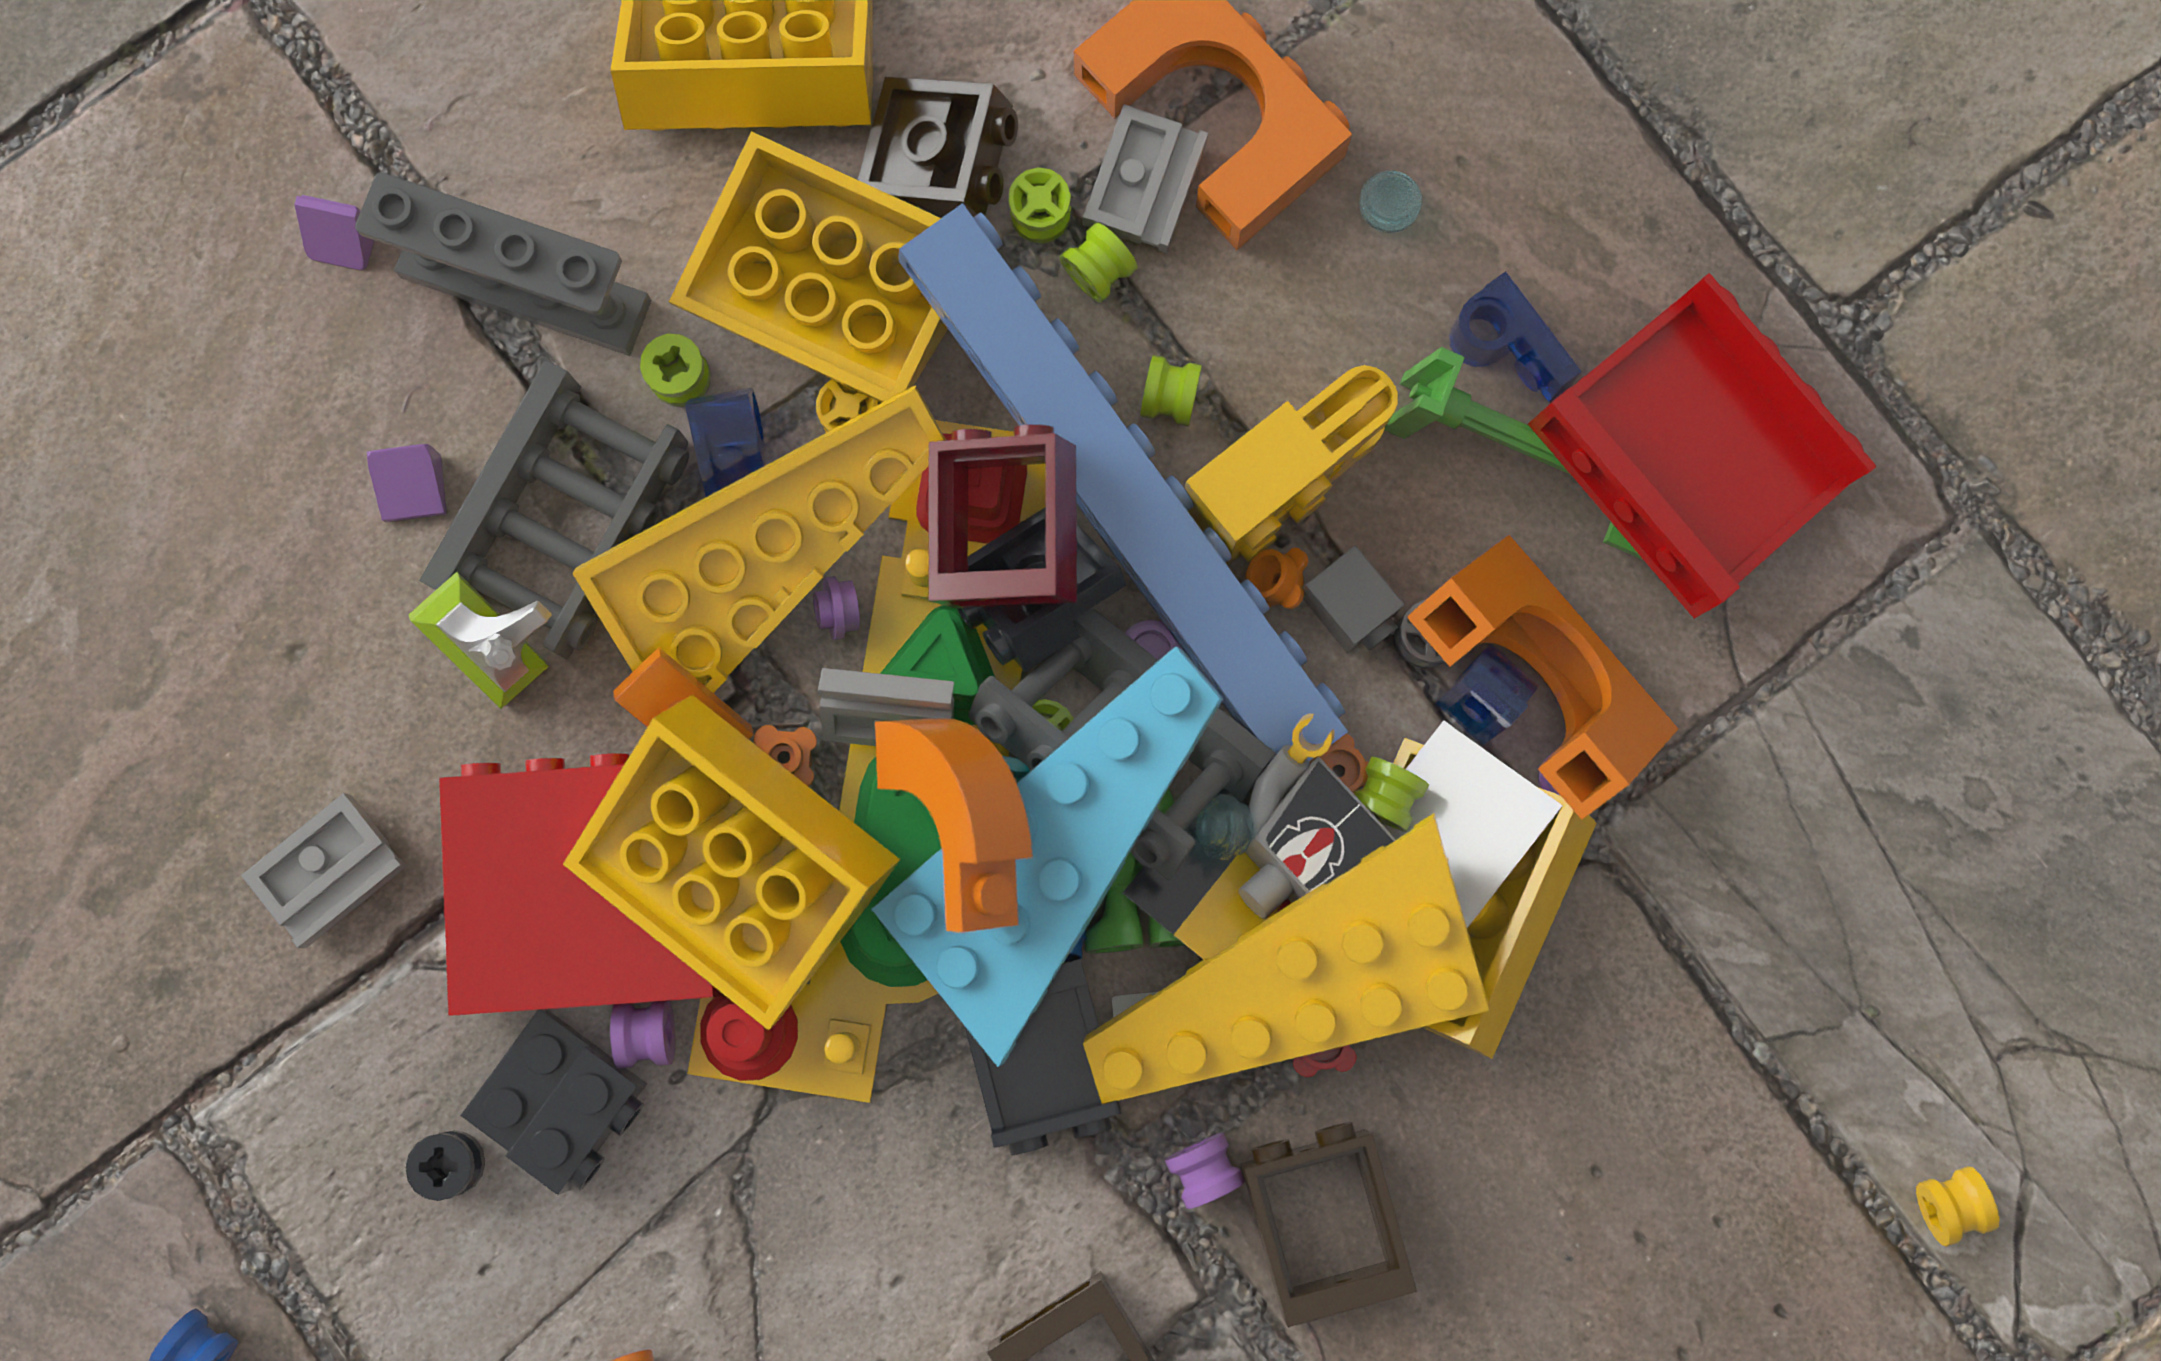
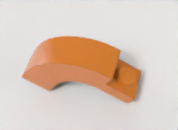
(974, 810)

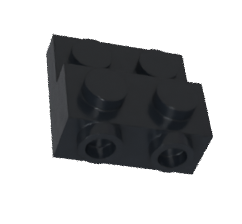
(1040, 630)
(555, 1103)

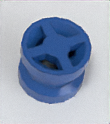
(194, 1341)

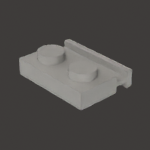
(1145, 178)
(857, 700)
(324, 870)

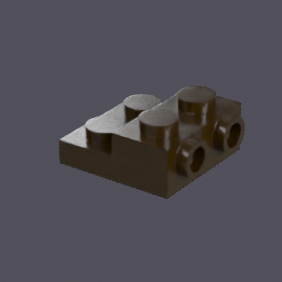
(939, 144)

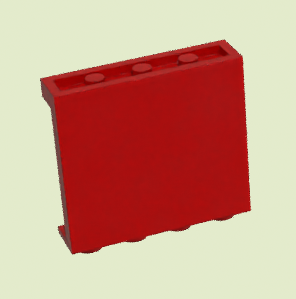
(1701, 445)
(522, 922)

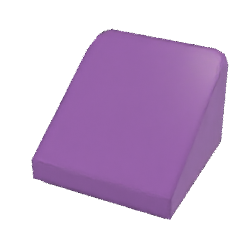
(331, 234)
(407, 482)

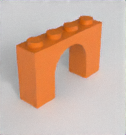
(1297, 131)
(1606, 712)

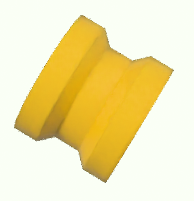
(839, 402)
(1957, 1206)

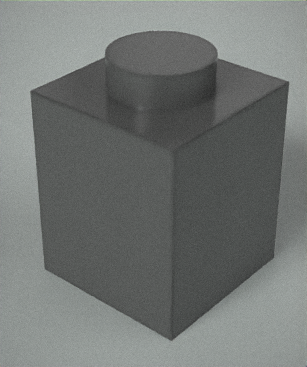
(1353, 601)

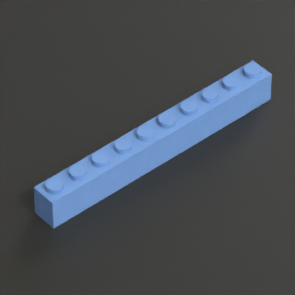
(1116, 483)

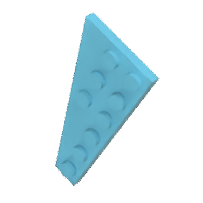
(1083, 821)

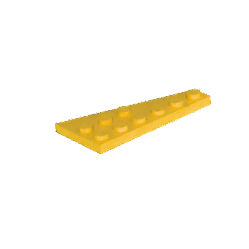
(745, 557)

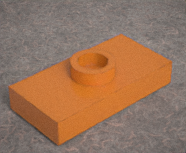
(664, 683)

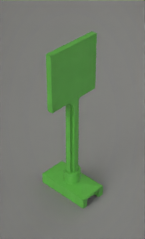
(1440, 401)

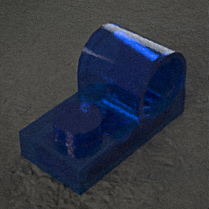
(1539, 355)
(726, 437)
(1488, 695)

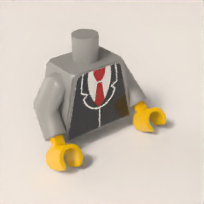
(1304, 826)

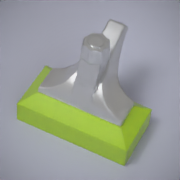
(481, 641)

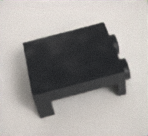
(1047, 1075)

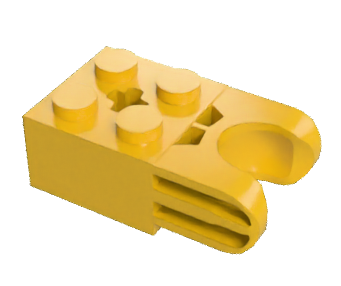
(1290, 461)

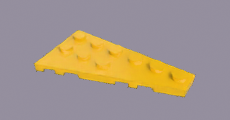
(1330, 970)

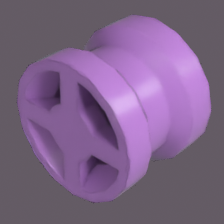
(642, 1034)
(1205, 1171)

